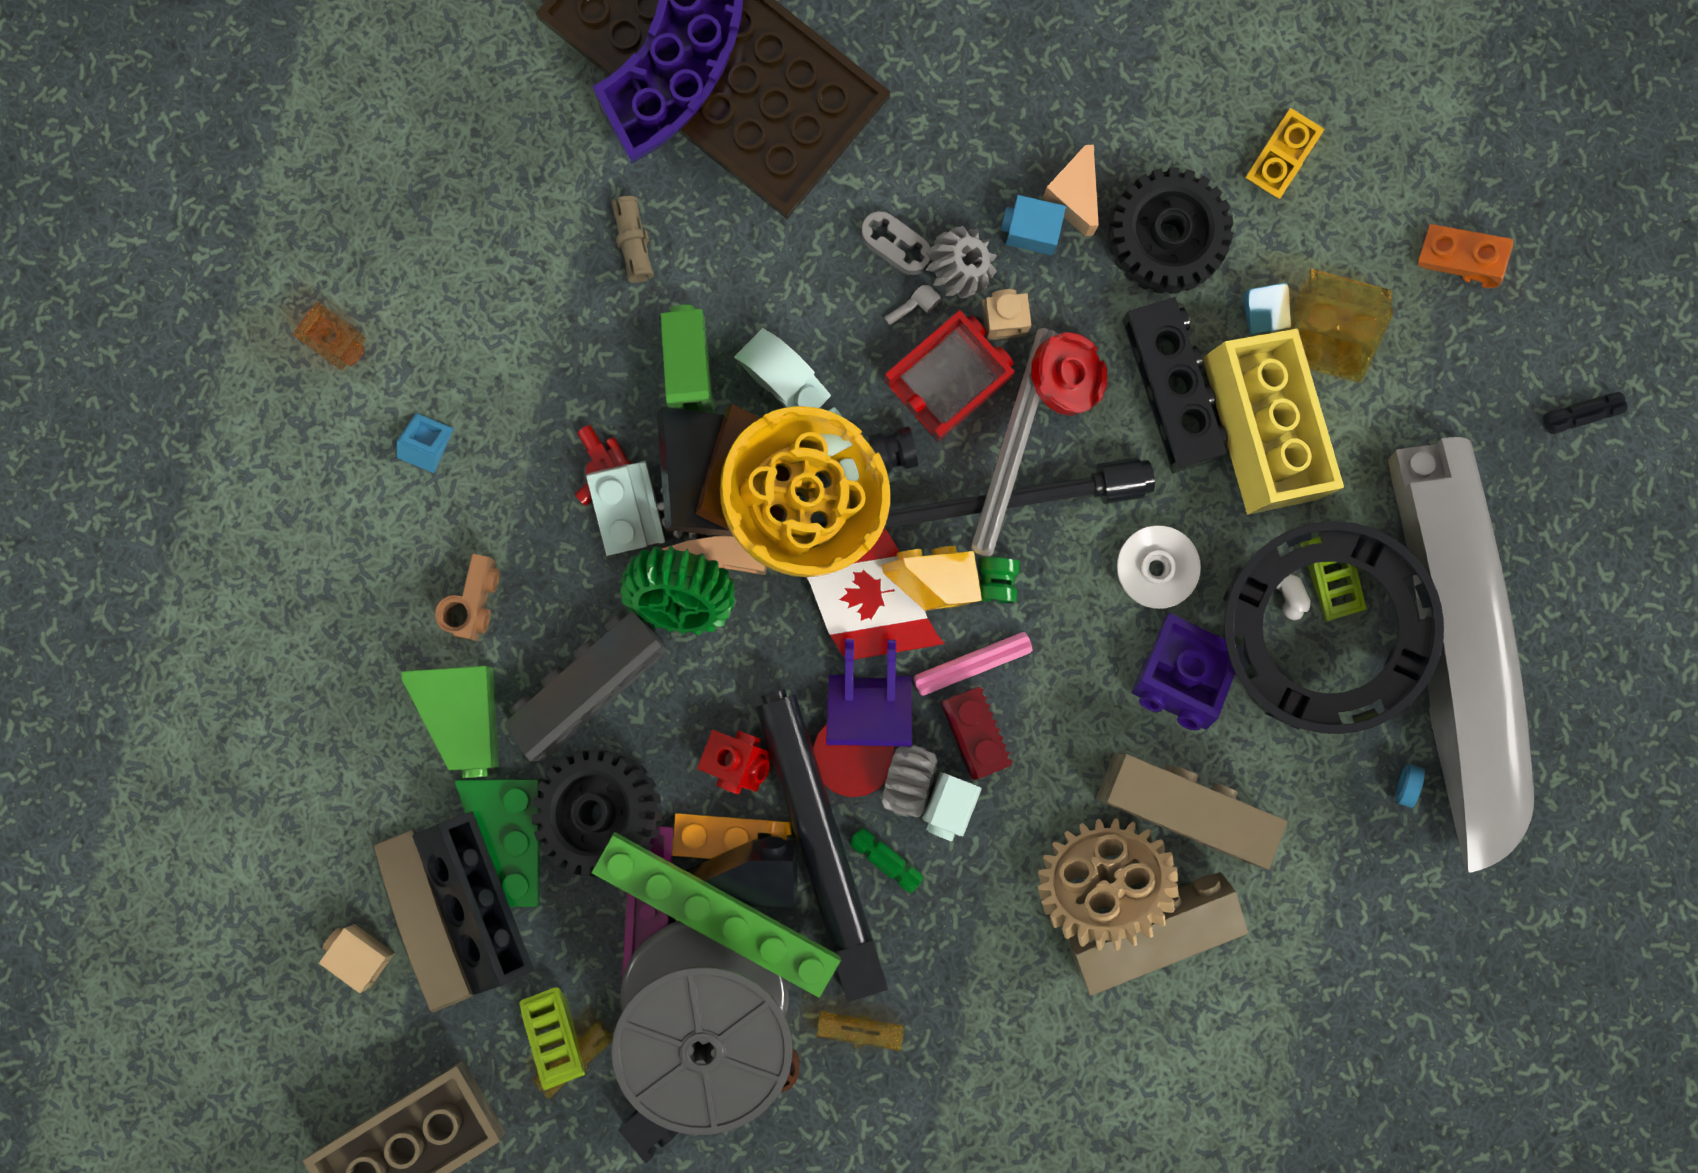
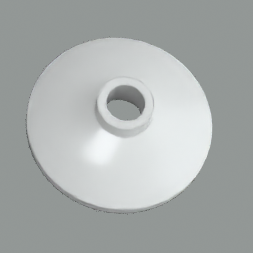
(1179, 564)

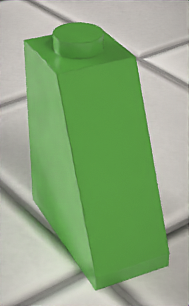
(686, 359)
(458, 715)

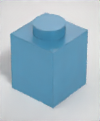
(1033, 224)

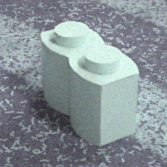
(950, 806)

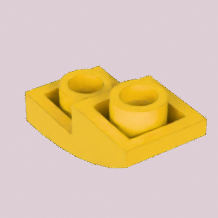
(1284, 153)

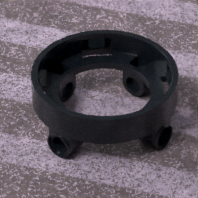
(1408, 663)

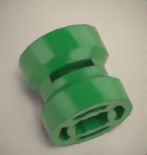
(998, 570)

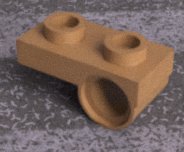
(480, 580)

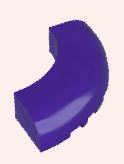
(670, 74)

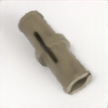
(632, 239)

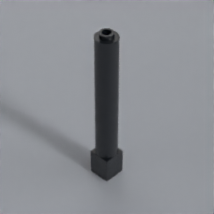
(821, 845)

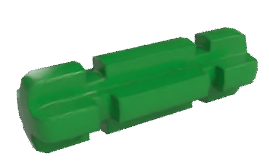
(886, 860)

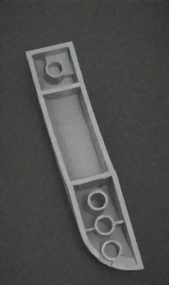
(1478, 680)

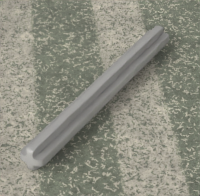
(1009, 458)

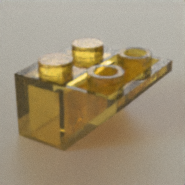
(1341, 323)

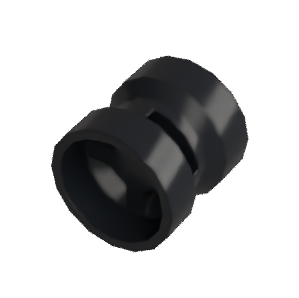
(895, 449)

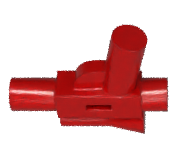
(600, 458)

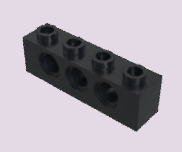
(1169, 321)
(473, 903)

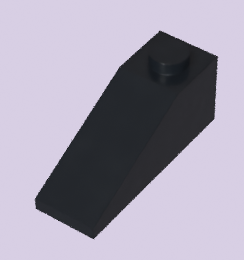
(755, 872)

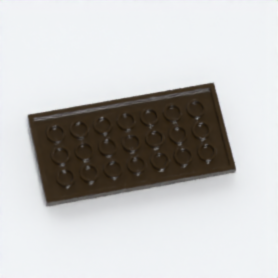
(776, 111)

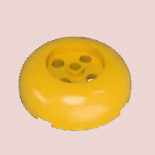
(852, 509)

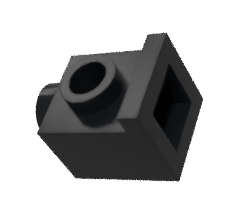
(644, 1134)

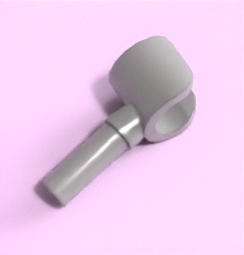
(924, 297)

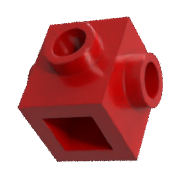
(735, 761)

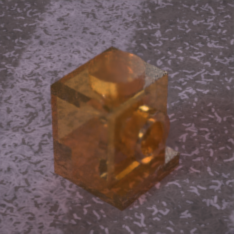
(318, 325)

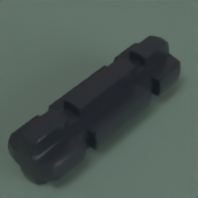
(1585, 412)

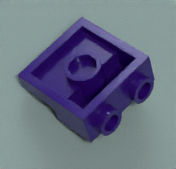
(1185, 674)

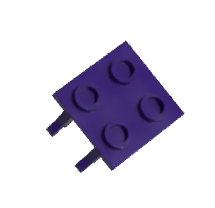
(869, 708)

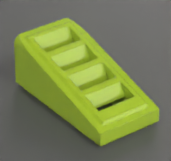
(1324, 596)
(543, 1012)

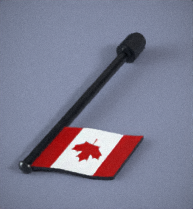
(872, 609)

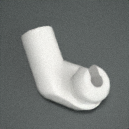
(1295, 596)

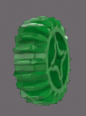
(678, 590)

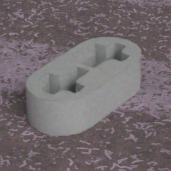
(901, 235)

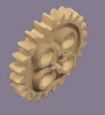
(1108, 884)

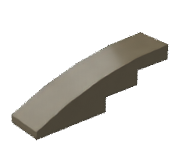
(421, 923)

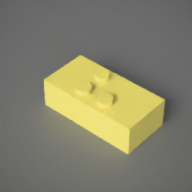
(1272, 421)

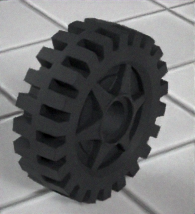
(1177, 201)
(568, 803)

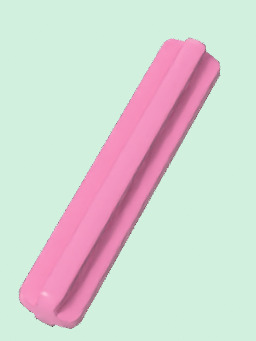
(973, 663)

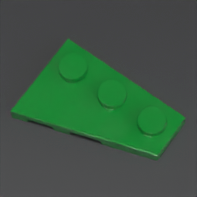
(505, 821)

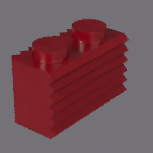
(976, 733)

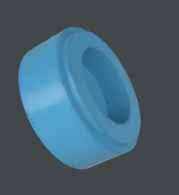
(1409, 785)

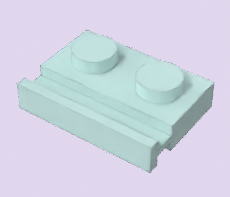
(626, 507)

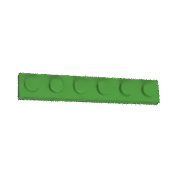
(716, 914)

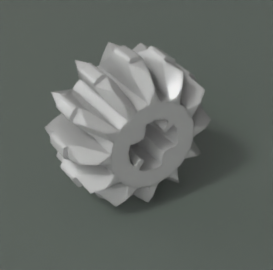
(961, 262)
(909, 781)

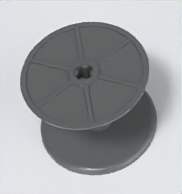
(700, 1034)

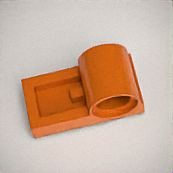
(1466, 254)

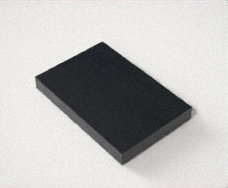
(685, 454)

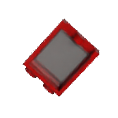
(950, 374)

